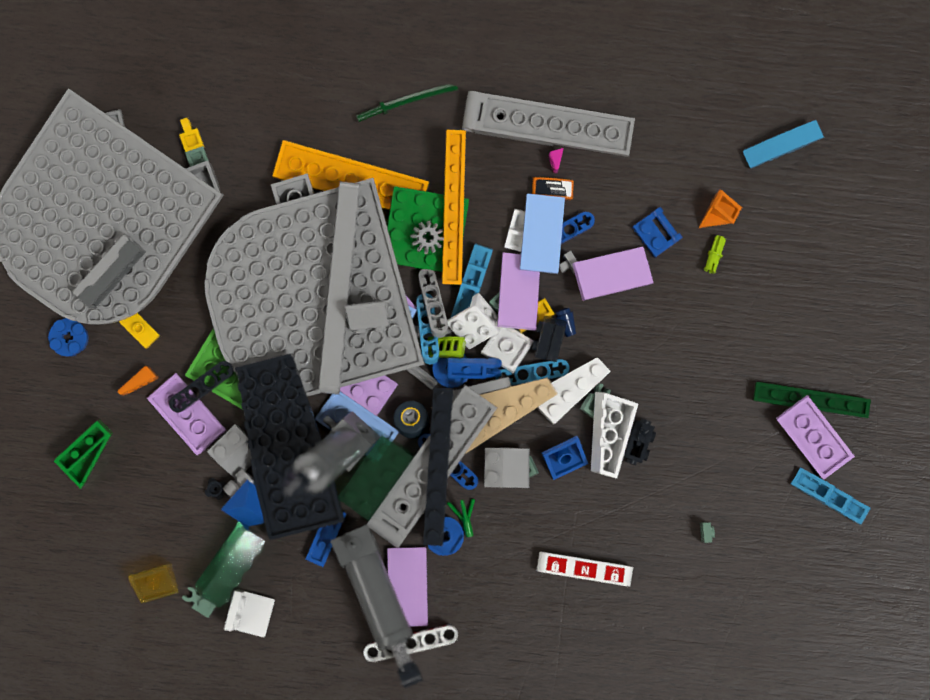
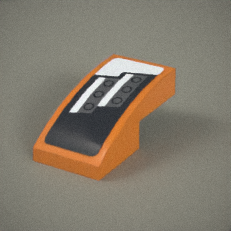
(553, 187)

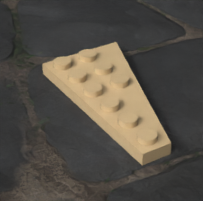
(512, 405)

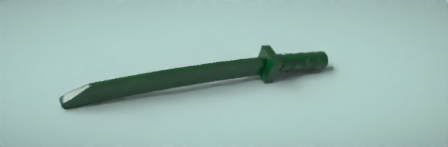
(383, 108)

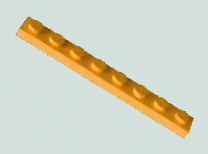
(453, 207)

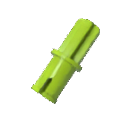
(715, 254)

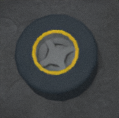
(411, 412)

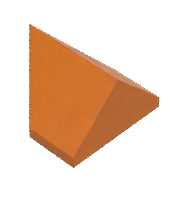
(721, 211)

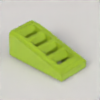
(459, 341)

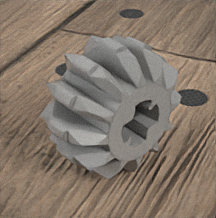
(431, 232)

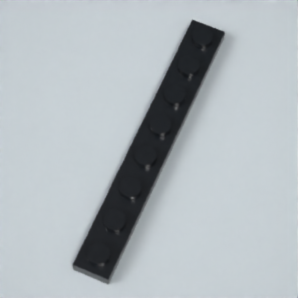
(438, 467)

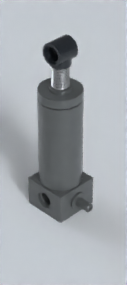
(338, 452)
(384, 614)

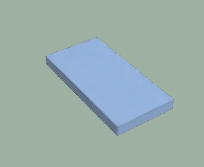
(542, 233)
(341, 405)

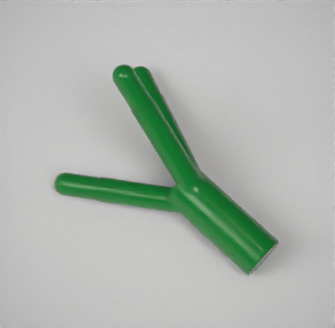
(465, 518)

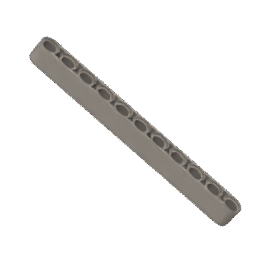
(339, 288)

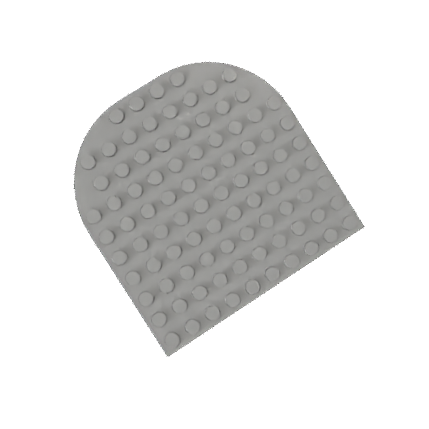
(83, 190)
(273, 282)

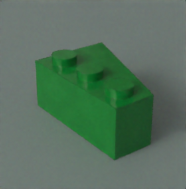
(84, 453)

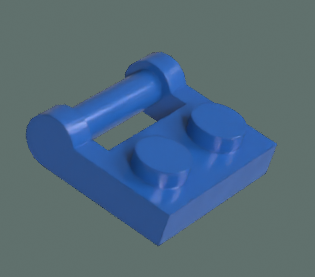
(651, 234)

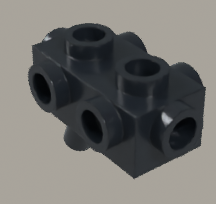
(639, 438)

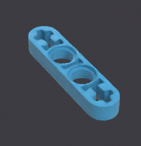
(424, 329)
(532, 375)

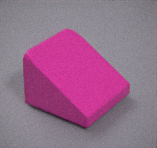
(555, 159)

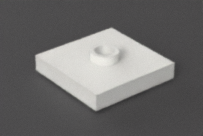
(509, 347)

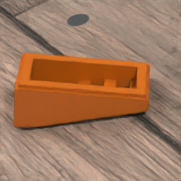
(142, 378)

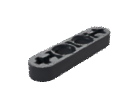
(202, 387)

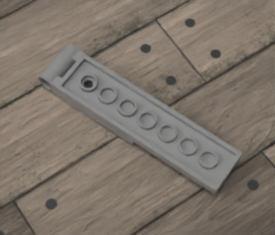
(547, 124)
(469, 417)

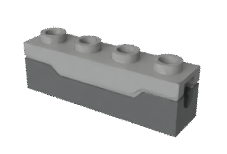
(109, 271)

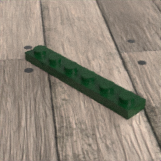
(824, 401)

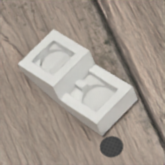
(515, 233)

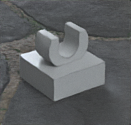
(569, 260)

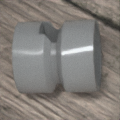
(240, 478)

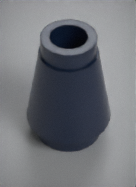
(567, 315)

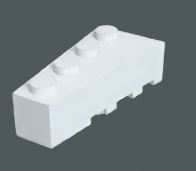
(572, 389)
(610, 432)

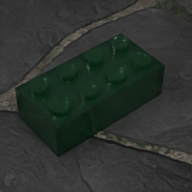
(376, 476)
(230, 564)

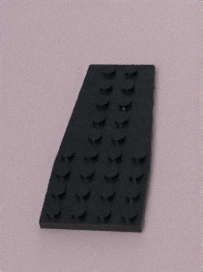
(279, 433)

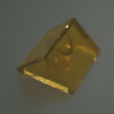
(154, 583)

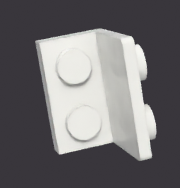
(476, 322)
(249, 613)

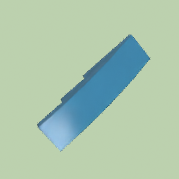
(783, 144)
(473, 277)
(830, 496)

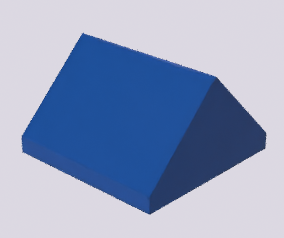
(564, 458)
(245, 505)

